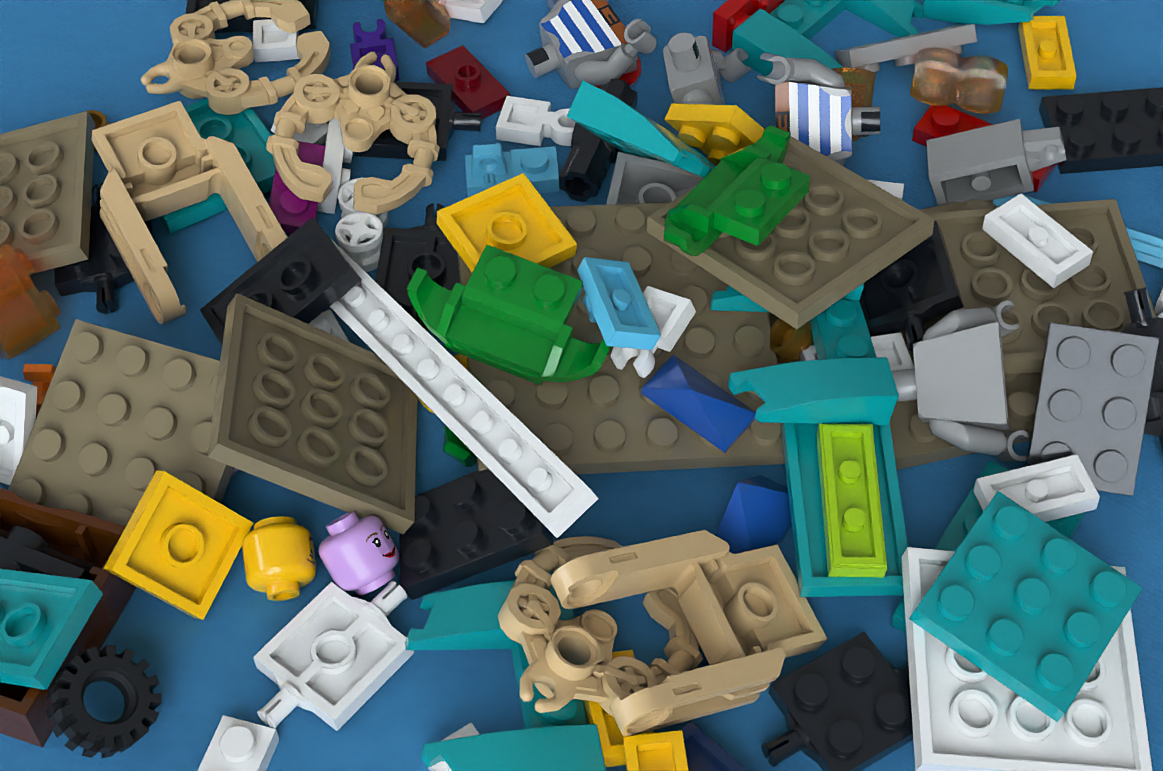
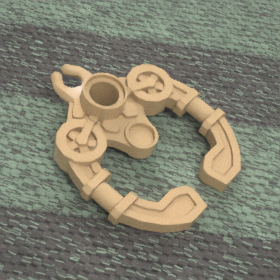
(210, 67)
(364, 107)
(575, 655)

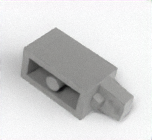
(990, 161)

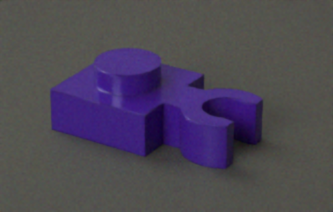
(373, 42)

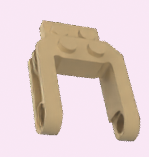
(163, 166)
(737, 604)

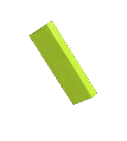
(851, 501)

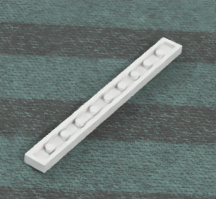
(465, 405)

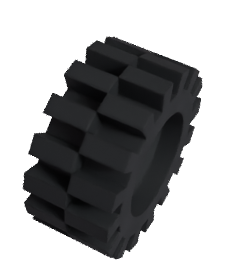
(75, 720)

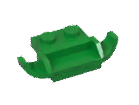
(739, 197)
(510, 318)

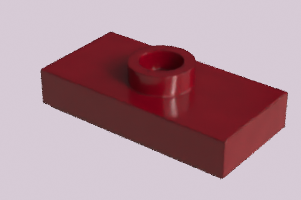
(472, 84)

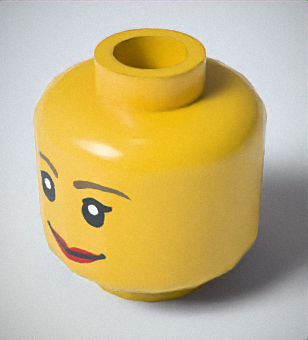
(279, 557)

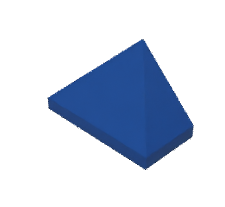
(698, 403)
(755, 515)

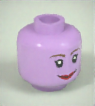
(359, 553)

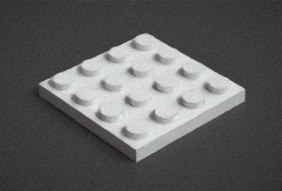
(979, 724)

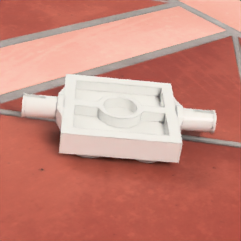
(333, 655)

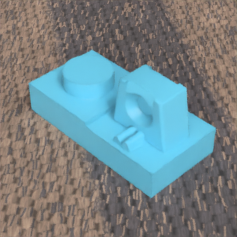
(492, 166)
(617, 304)

